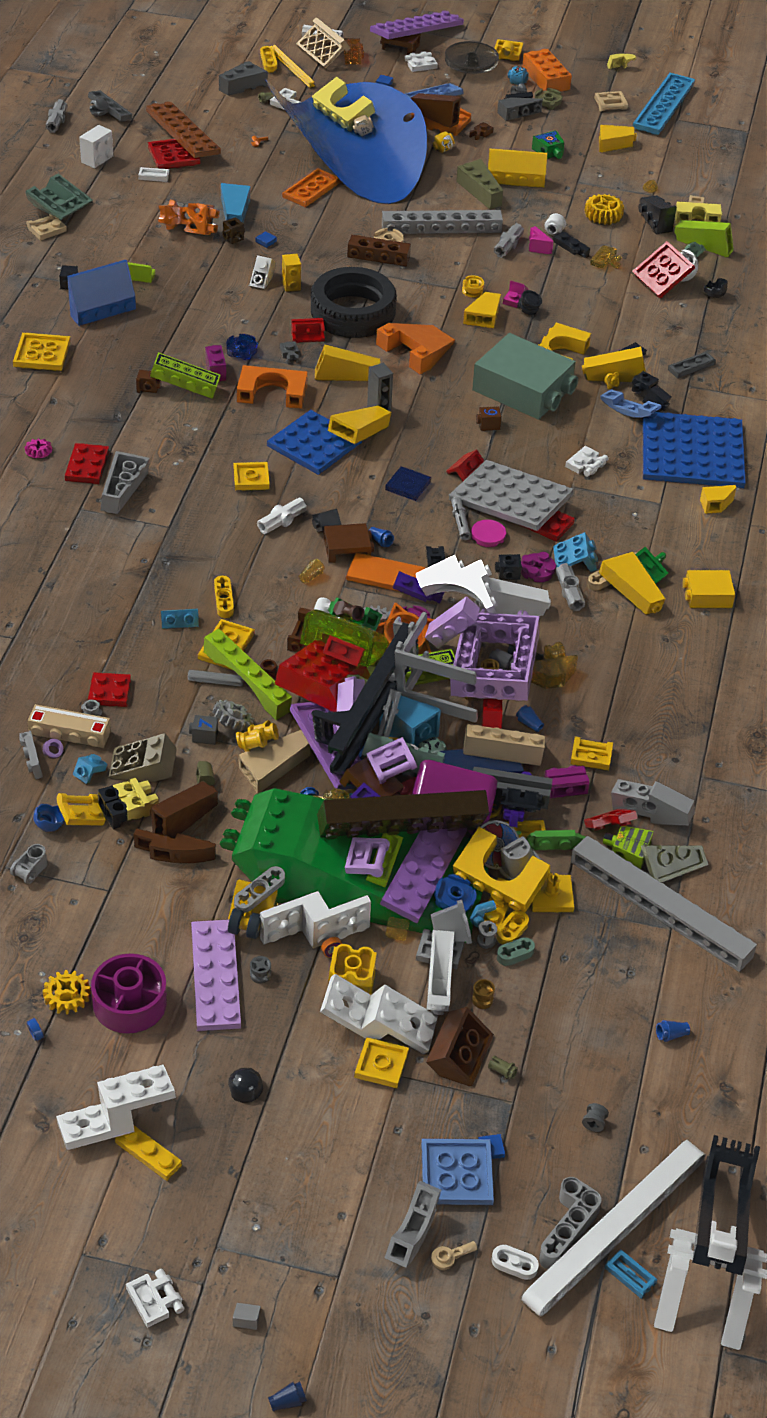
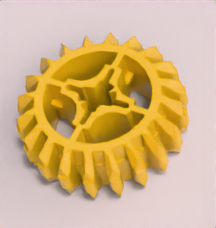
(604, 209)

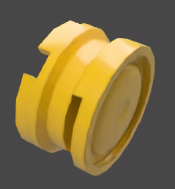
(473, 286)

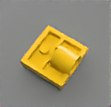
(509, 49)

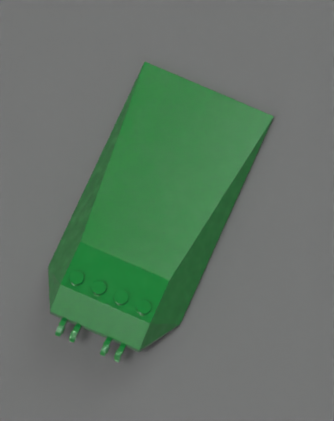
(285, 833)

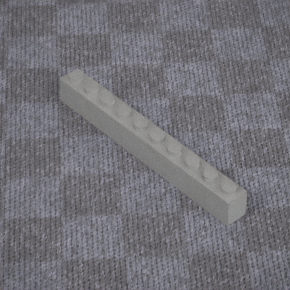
(664, 903)

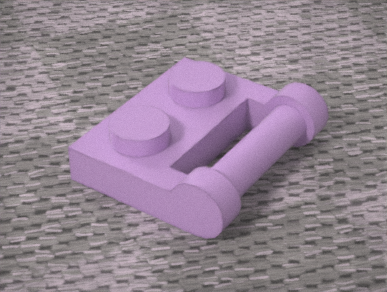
(389, 755)
(360, 855)

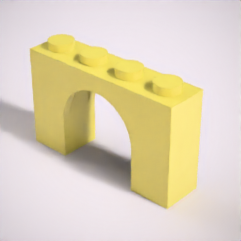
(331, 94)

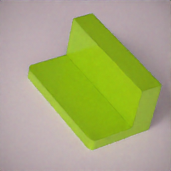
(141, 272)

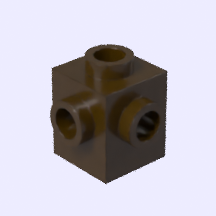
(233, 230)

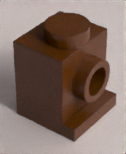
(147, 383)

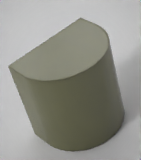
(205, 773)

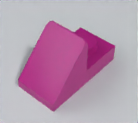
(539, 241)
(514, 294)

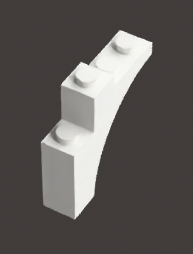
(453, 576)
(440, 971)

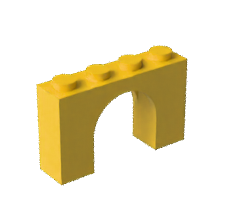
(567, 338)
(516, 892)

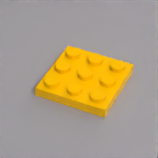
(41, 351)

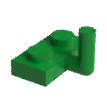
(653, 564)

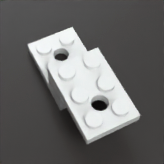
(315, 919)
(379, 1013)
(114, 1113)

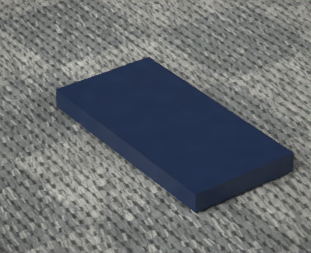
(458, 759)

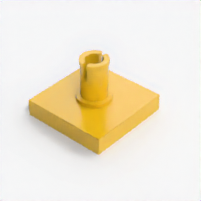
(555, 895)

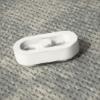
(515, 1262)

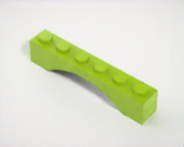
(226, 652)

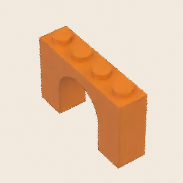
(255, 377)

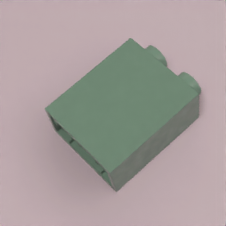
(524, 376)

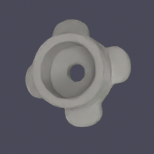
(91, 707)

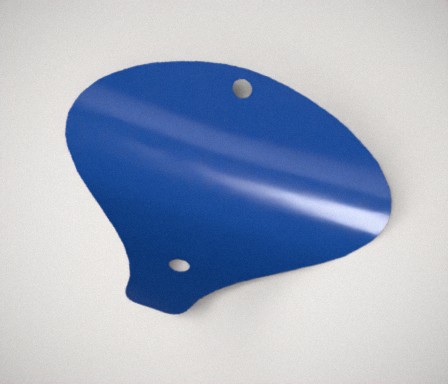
(376, 165)

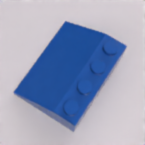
(101, 292)

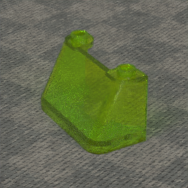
(320, 622)

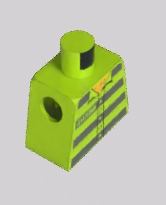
(628, 843)

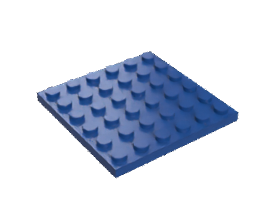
(693, 449)

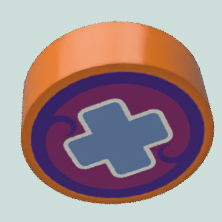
(329, 944)

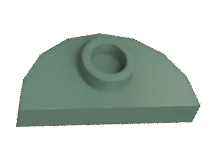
(695, 248)

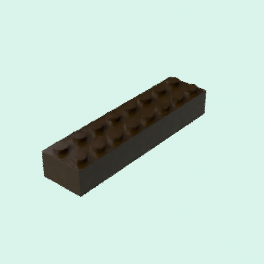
(402, 814)

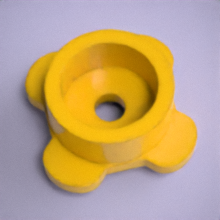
(612, 380)

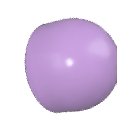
(52, 742)

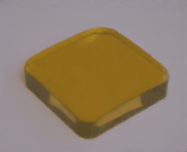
(397, 928)

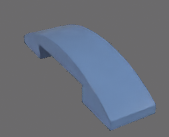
(617, 402)

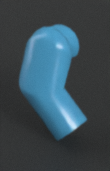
(480, 910)

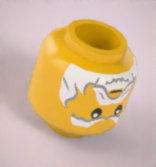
(443, 142)

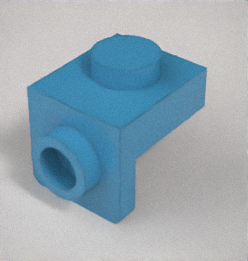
(87, 766)

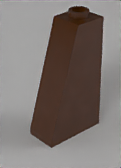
(439, 108)
(183, 809)

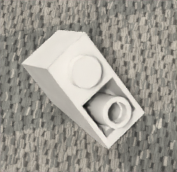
(262, 272)

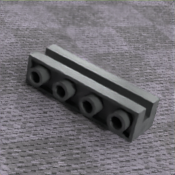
(519, 781)

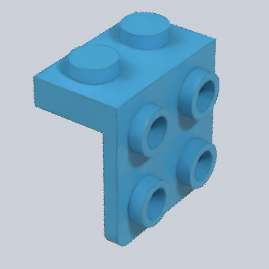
(576, 550)

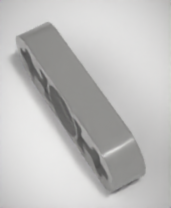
(262, 880)

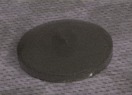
(471, 57)

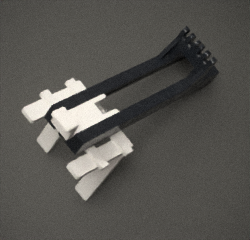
(717, 1247)

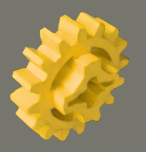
(66, 992)

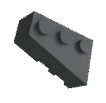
(242, 77)

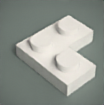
(288, 94)

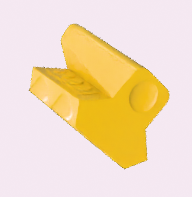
(354, 966)

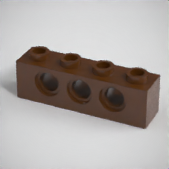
(378, 250)

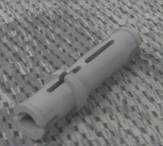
(459, 513)
(394, 696)

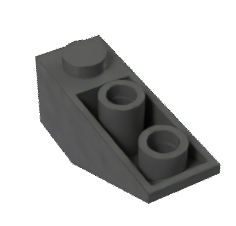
(519, 107)

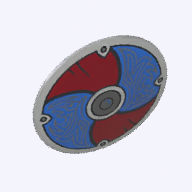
(505, 836)

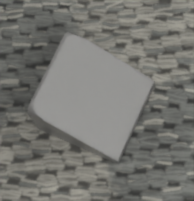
(246, 1316)

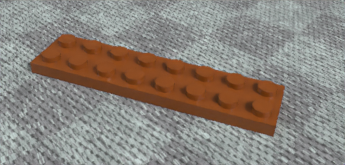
(183, 129)

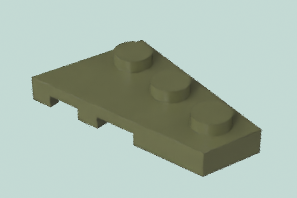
(673, 860)

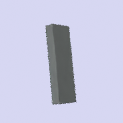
(691, 364)

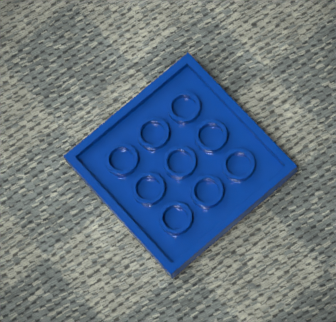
(311, 443)

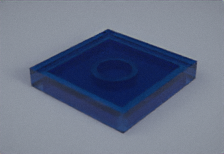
(408, 483)

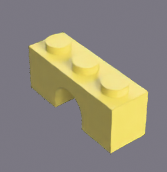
(701, 211)

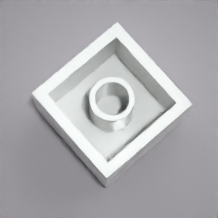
(96, 146)

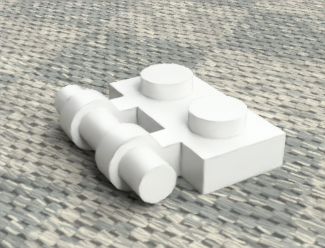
(421, 61)
(587, 461)
(148, 1301)

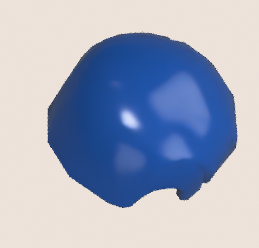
(48, 817)

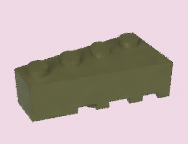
(480, 183)

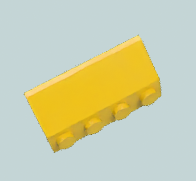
(518, 167)

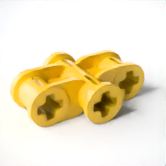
(257, 735)

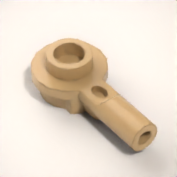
(444, 1257)

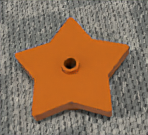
(386, 627)

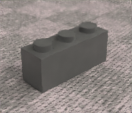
(380, 386)

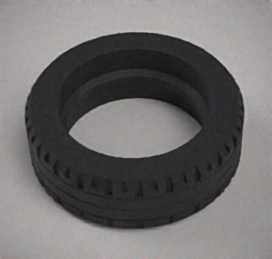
(353, 282)

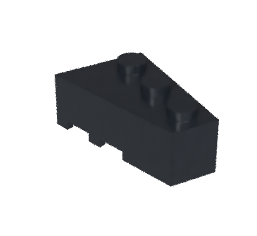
(658, 213)

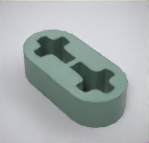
(515, 951)

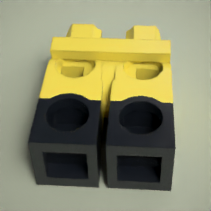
(126, 801)

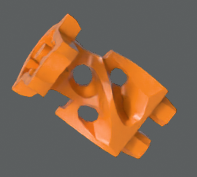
(174, 215)

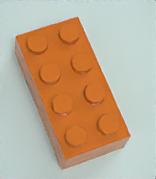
(547, 70)

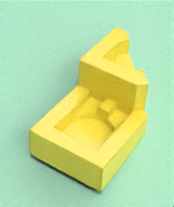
(620, 60)

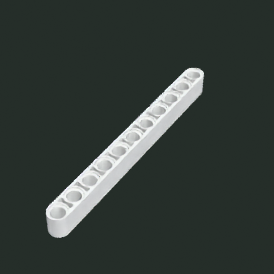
(612, 1228)

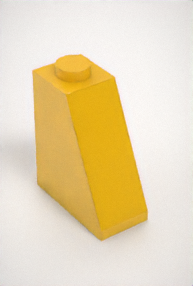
(615, 137)
(483, 310)

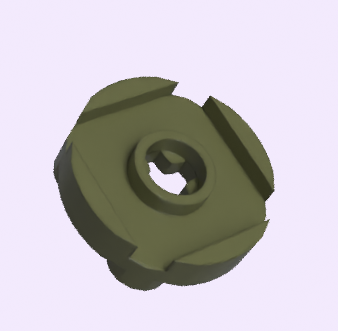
(551, 97)

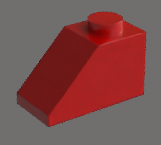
(492, 713)

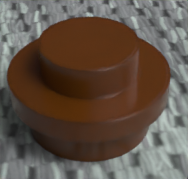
(269, 667)

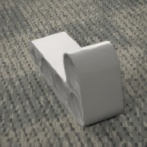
(578, 1210)

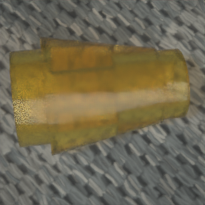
(311, 571)

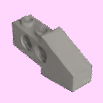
(655, 801)

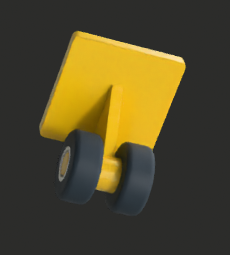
(251, 920)

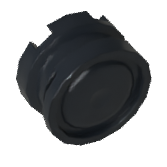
(530, 302)

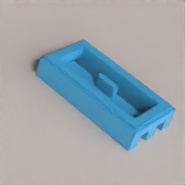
(628, 1276)

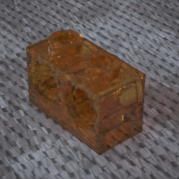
(355, 53)

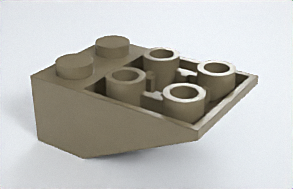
(144, 759)

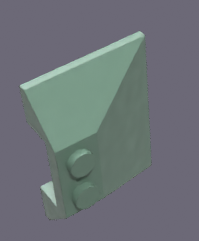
(58, 198)

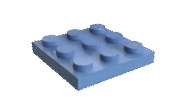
(459, 1169)

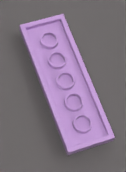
(215, 976)

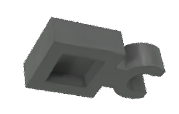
(290, 351)

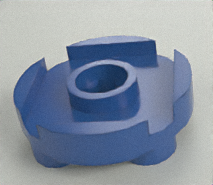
(452, 883)

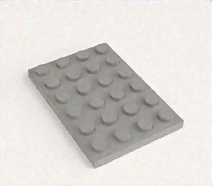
(512, 494)

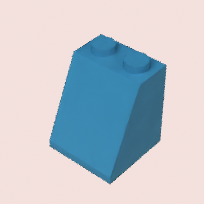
(415, 721)

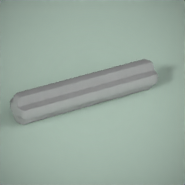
(215, 678)

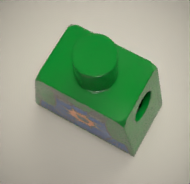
(549, 143)

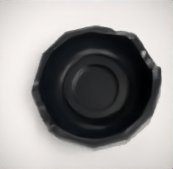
(716, 289)
(245, 1085)

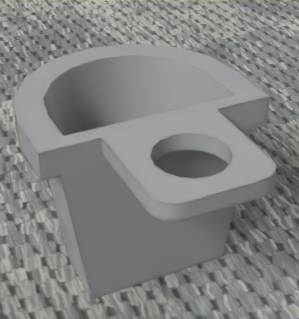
(515, 857)
(454, 920)

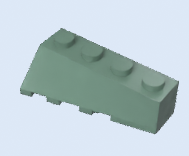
(375, 741)

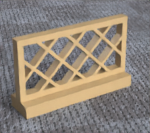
(329, 36)

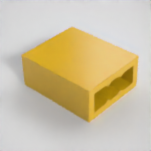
(709, 589)

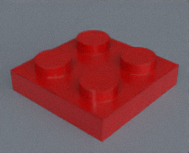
(110, 689)

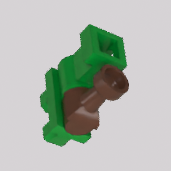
(356, 614)

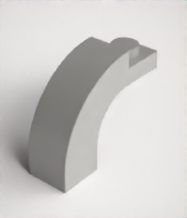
(412, 1232)

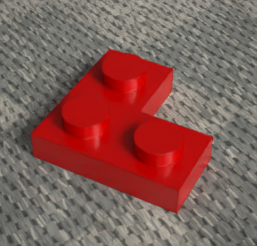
(619, 816)

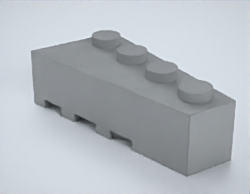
(123, 479)

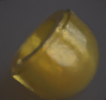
(650, 186)

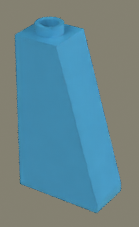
(235, 200)

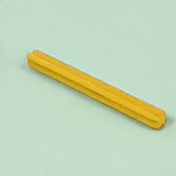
(293, 67)

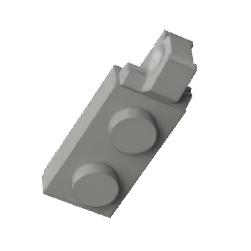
(33, 765)

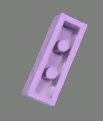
(452, 622)

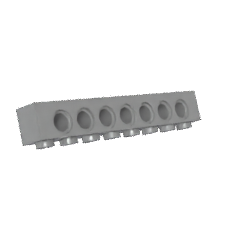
(443, 221)

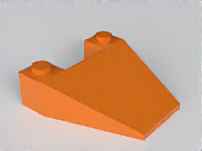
(426, 342)

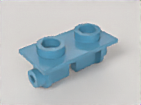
(180, 618)

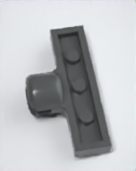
(105, 104)

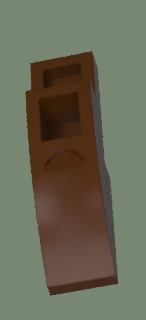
(178, 850)

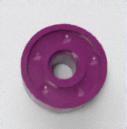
(129, 993)

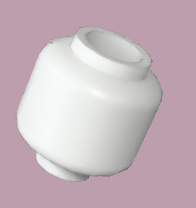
(555, 224)

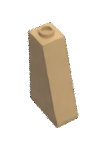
(273, 761)

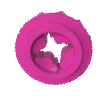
(44, 450)

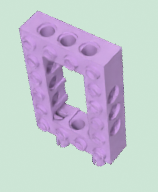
(498, 628)

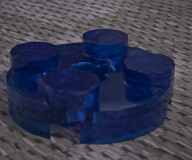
(242, 346)

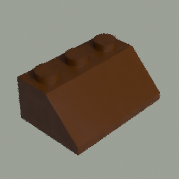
(460, 1047)

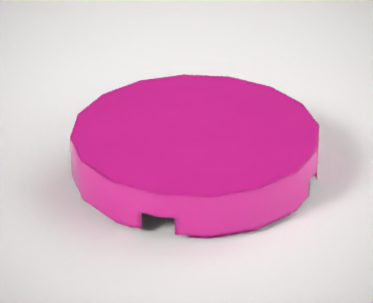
(488, 533)

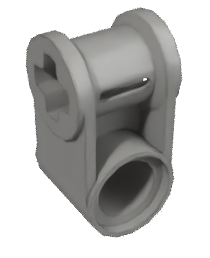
(30, 863)

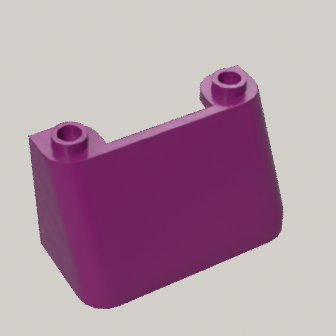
(442, 777)

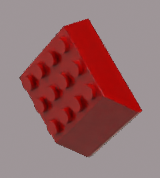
(316, 675)

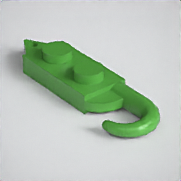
(553, 839)

